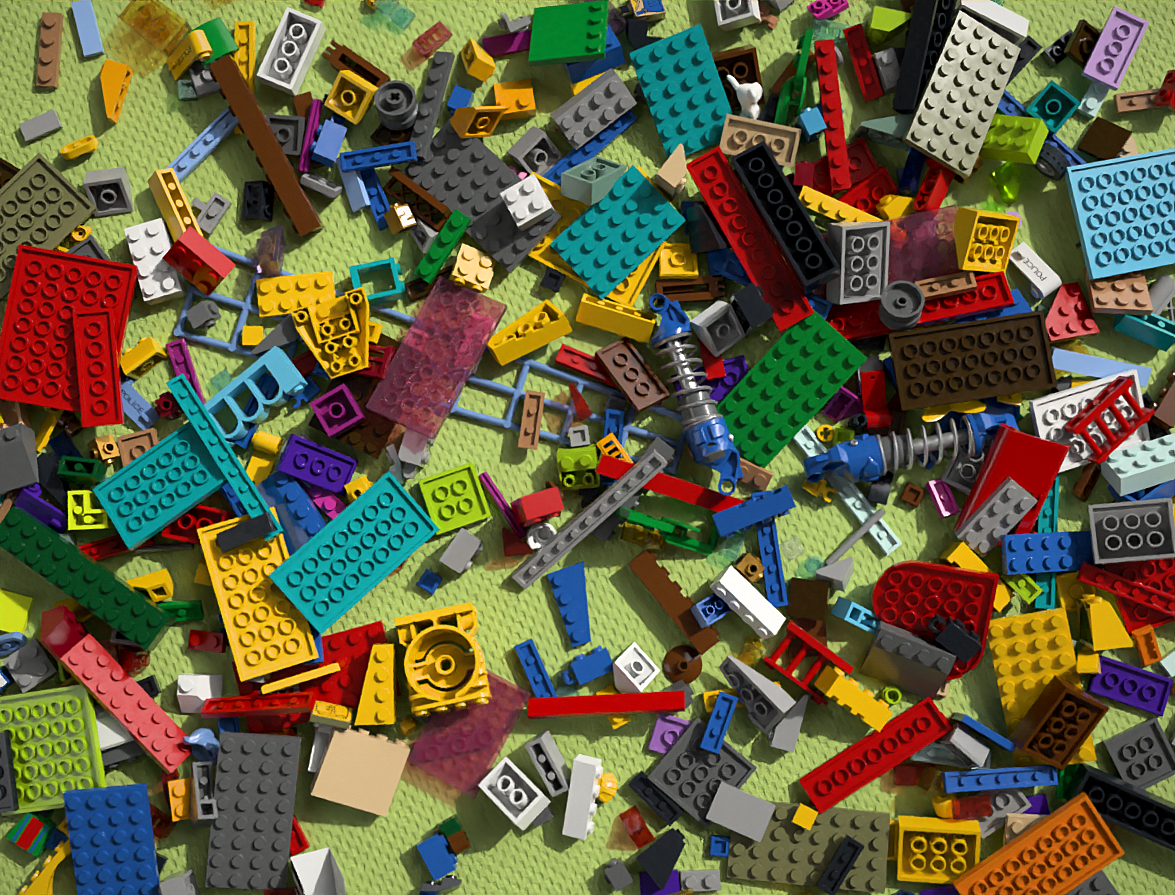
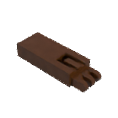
(363, 68)
(684, 291)

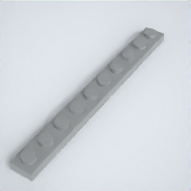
(589, 518)

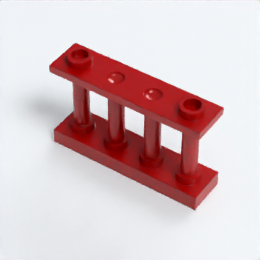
(1093, 411)
(808, 644)

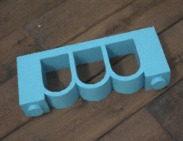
(289, 382)

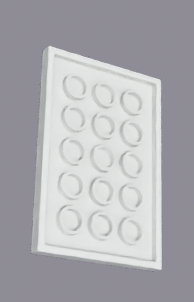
(1056, 410)

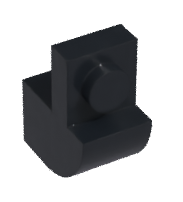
(637, 33)

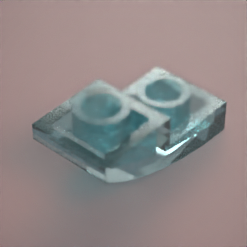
(395, 12)

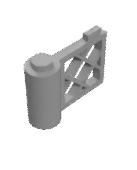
(1161, 295)

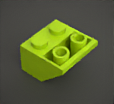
(578, 467)

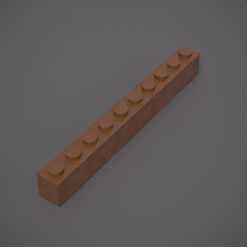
(267, 147)

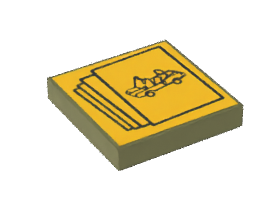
(331, 714)

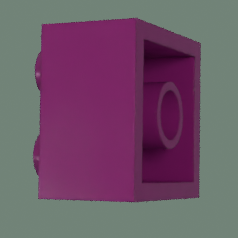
(338, 411)

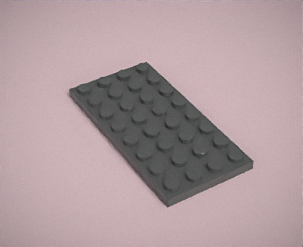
(470, 179)
(254, 811)

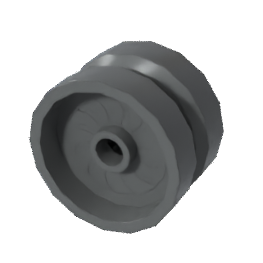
(396, 105)
(901, 305)

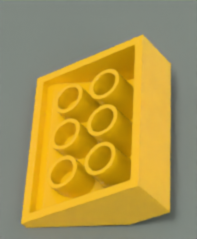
(984, 239)
(936, 848)

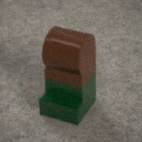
(455, 834)

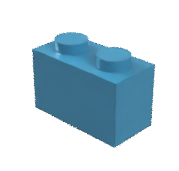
(811, 124)

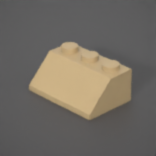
(672, 175)

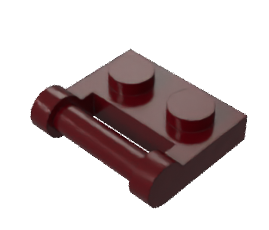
(377, 366)

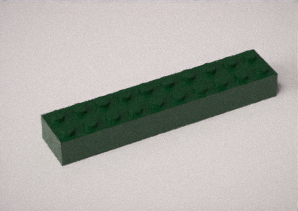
(84, 579)

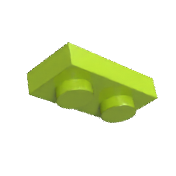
(1023, 586)

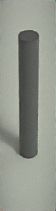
(166, 547)

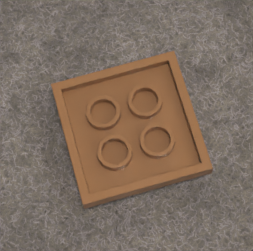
(1120, 294)

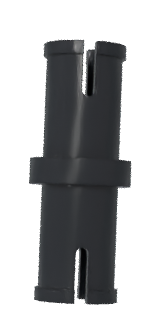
(857, 421)

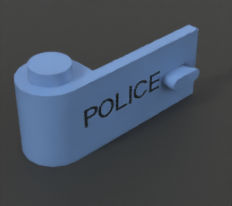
(135, 405)

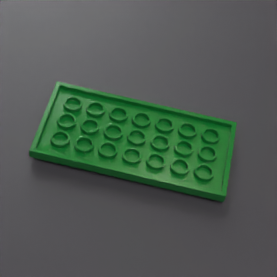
(788, 388)

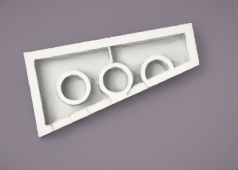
(996, 18)

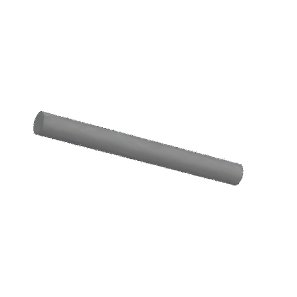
(855, 537)

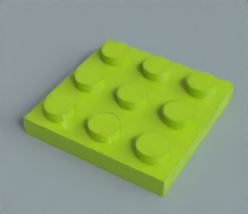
(455, 498)

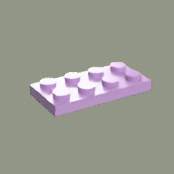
(1115, 48)

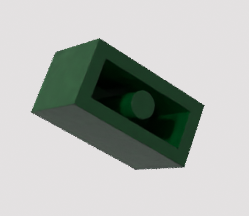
(82, 470)

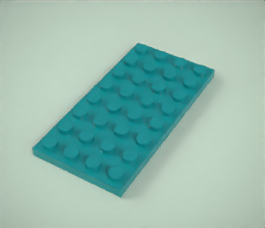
(354, 552)

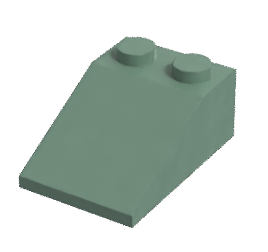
(886, 131)
(591, 180)

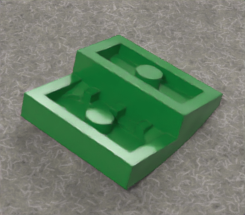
(219, 40)

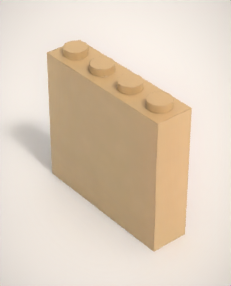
(360, 769)

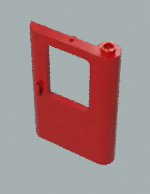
(1027, 461)

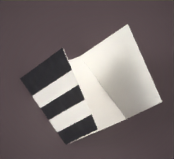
(317, 874)

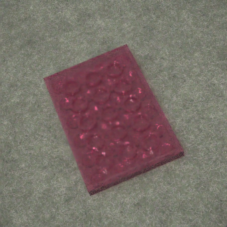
(466, 742)

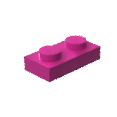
(942, 498)

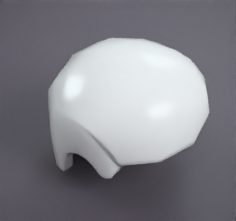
(540, 534)

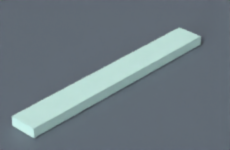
(849, 494)

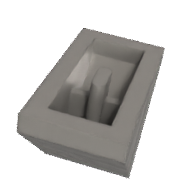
(423, 234)
(837, 574)

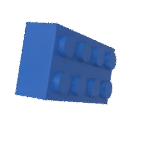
(710, 610)

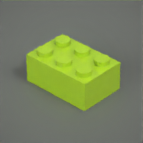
(1014, 139)

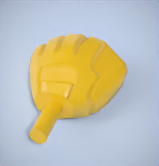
(608, 787)

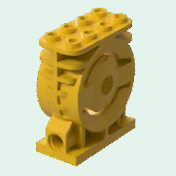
(424, 697)

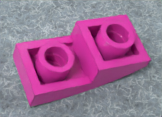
(827, 8)

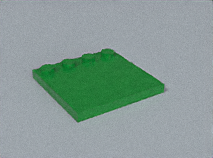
(569, 33)

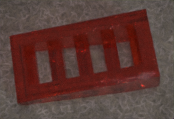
(426, 53)
(581, 407)
(164, 819)

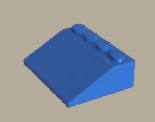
(293, 507)

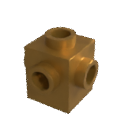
(104, 449)
(749, 567)

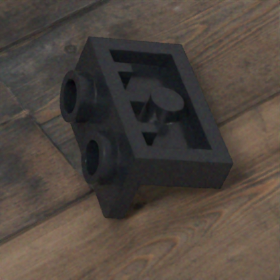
(258, 201)

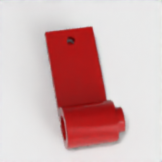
(875, 400)

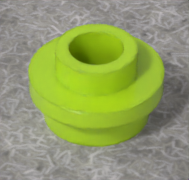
(897, 695)

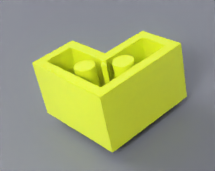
(83, 514)

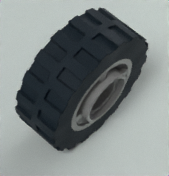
(1051, 162)

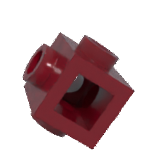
(174, 410)

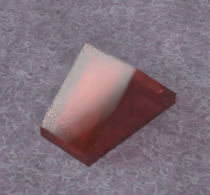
(513, 545)
(636, 827)

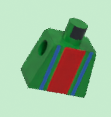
(33, 831)

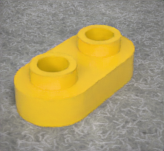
(75, 149)

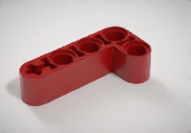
(933, 187)

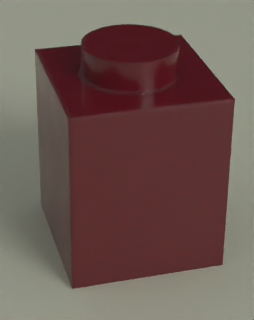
(802, 175)

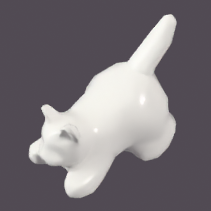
(748, 97)

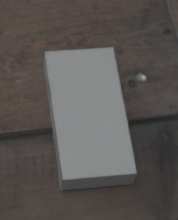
(40, 126)

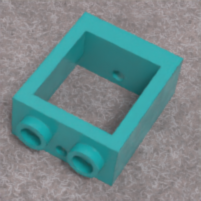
(382, 297)

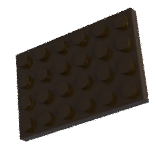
(375, 431)

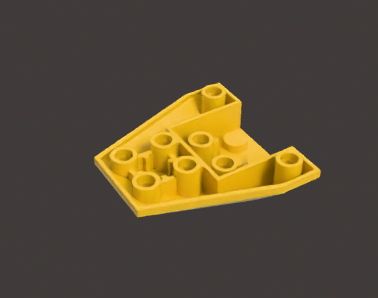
(337, 332)

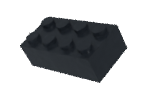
(751, 309)

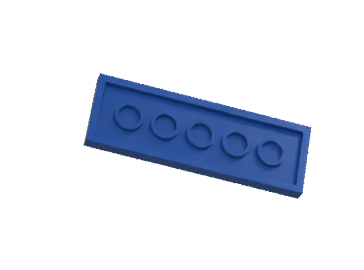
(1045, 552)

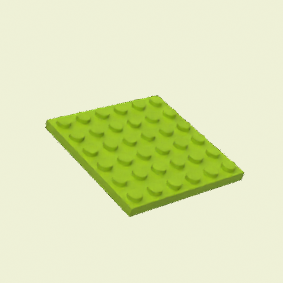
(52, 745)

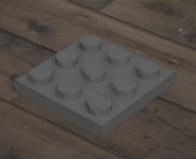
(1141, 754)

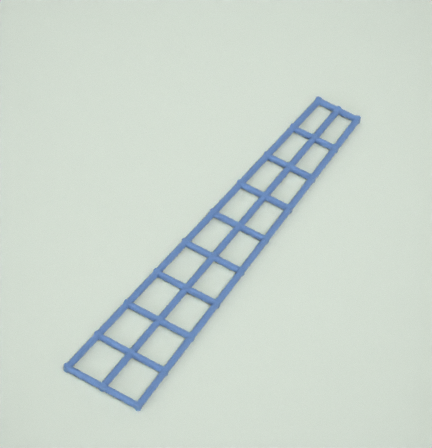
(516, 392)

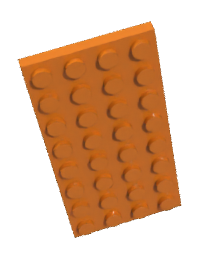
(1048, 856)

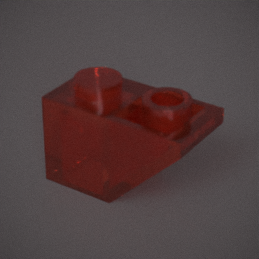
(133, 659)

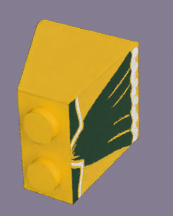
(1100, 624)

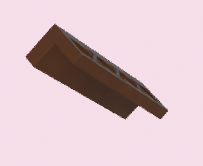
(419, 192)

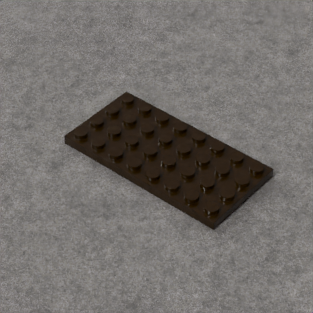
(972, 360)

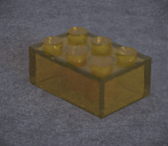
(155, 24)

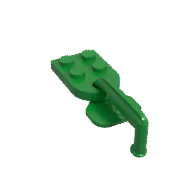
(795, 82)
(666, 530)

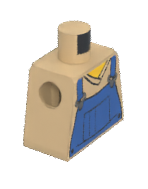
(644, 9)

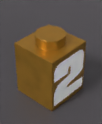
(400, 218)

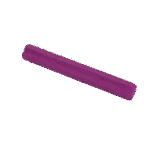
(310, 135)
(501, 504)

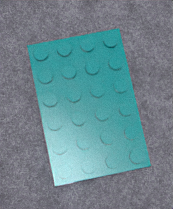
(682, 90)
(618, 232)
(160, 486)

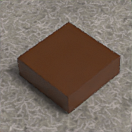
(912, 494)

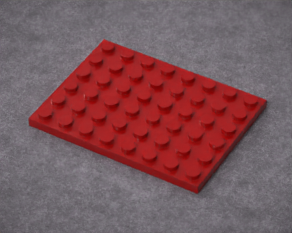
(38, 326)

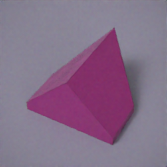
(842, 405)

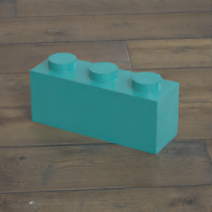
(1148, 329)

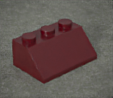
(61, 631)

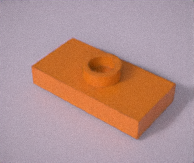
(1146, 645)

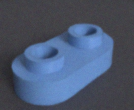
(12, 642)

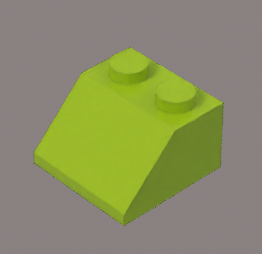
(885, 25)

